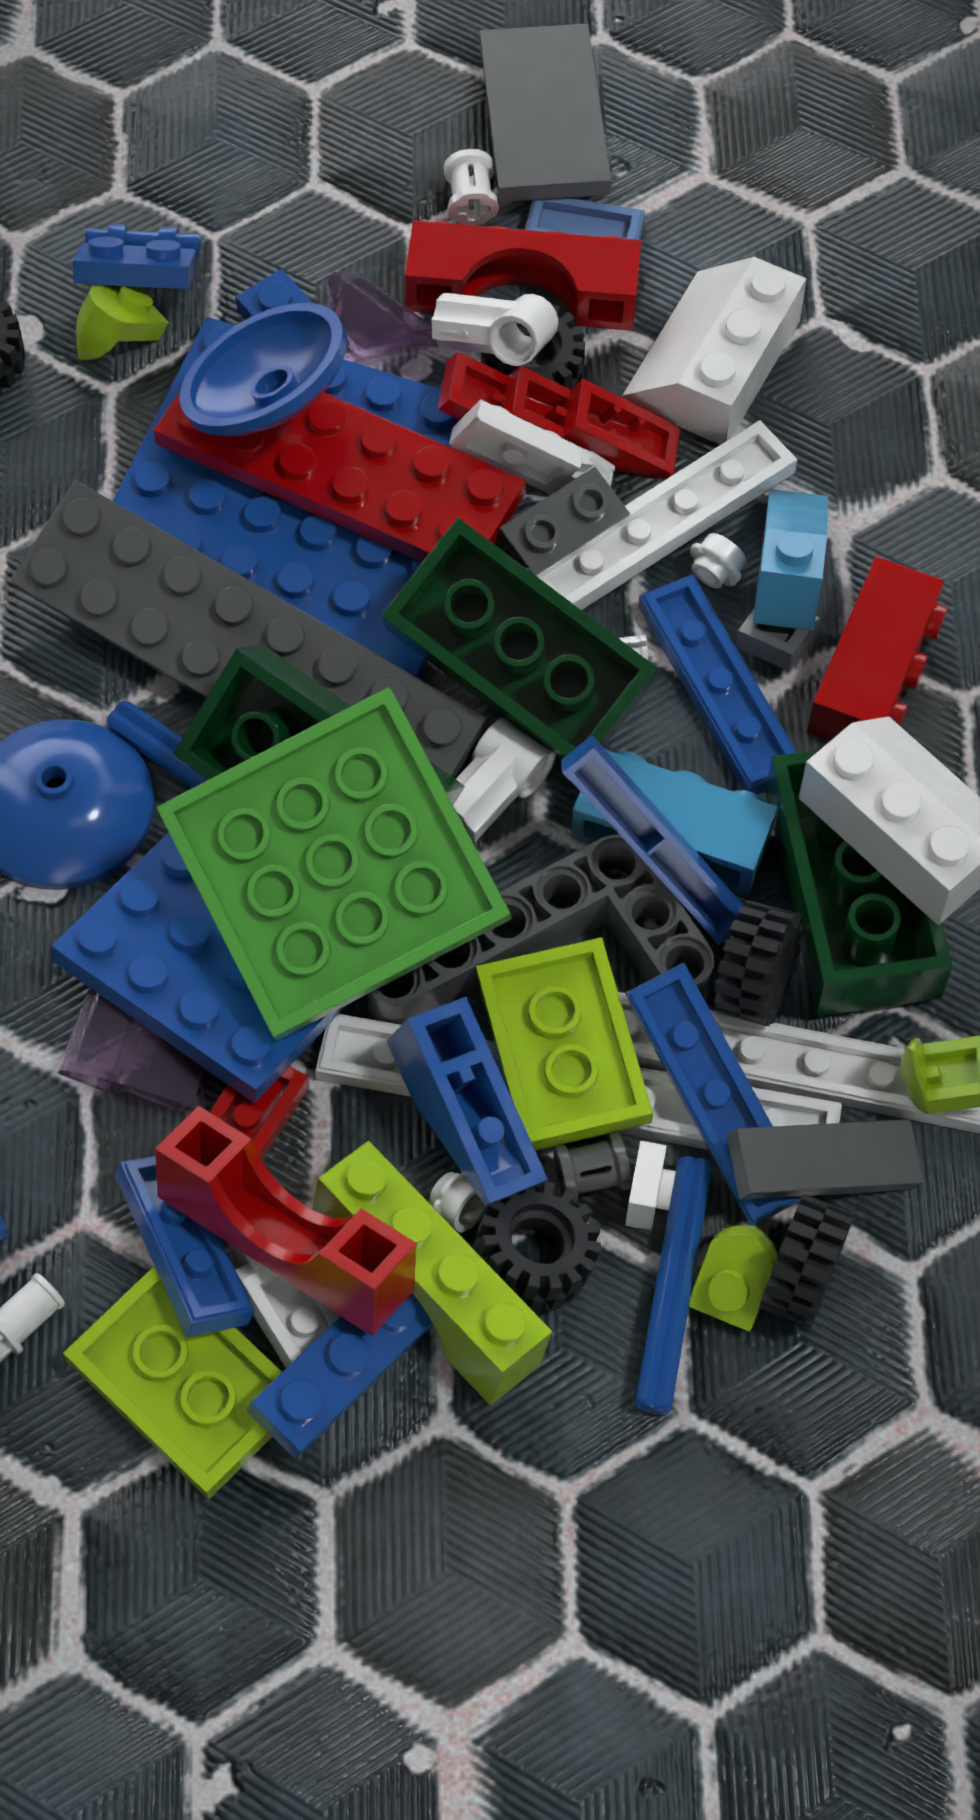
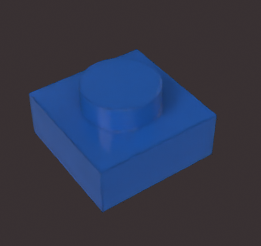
(269, 293)

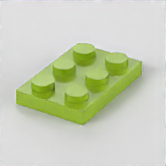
(564, 1043)
(175, 1388)

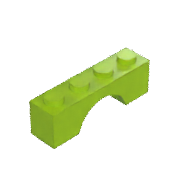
(478, 1317)

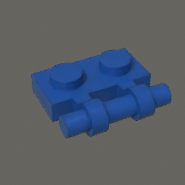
(137, 257)

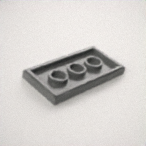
(544, 113)

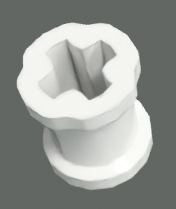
(471, 187)

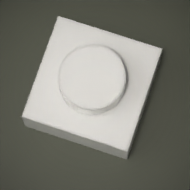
(650, 1186)

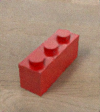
(879, 649)

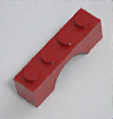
(586, 272)
(344, 1263)

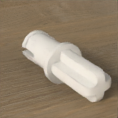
(26, 1312)

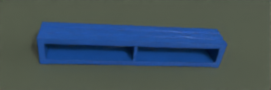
(652, 837)

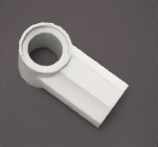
(491, 326)
(502, 767)

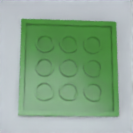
(333, 863)

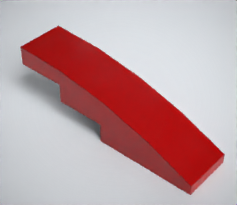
(582, 415)

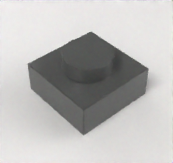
(774, 643)

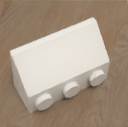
(719, 347)
(899, 812)

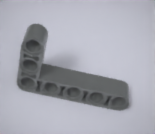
(546, 927)

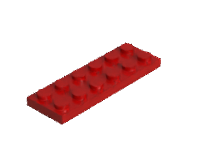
(358, 473)

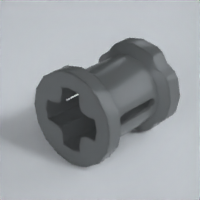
(593, 1166)

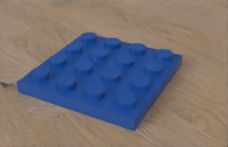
(168, 967)

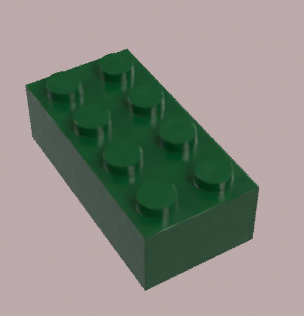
(517, 643)
(257, 706)
(860, 933)

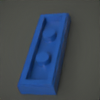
(186, 1256)

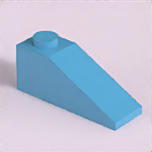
(791, 560)

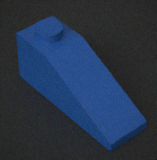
(466, 1100)

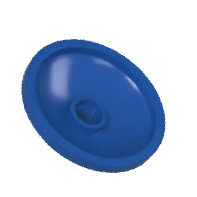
(264, 370)
(88, 823)

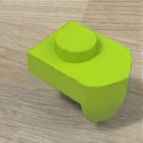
(114, 316)
(942, 1074)
(735, 1275)

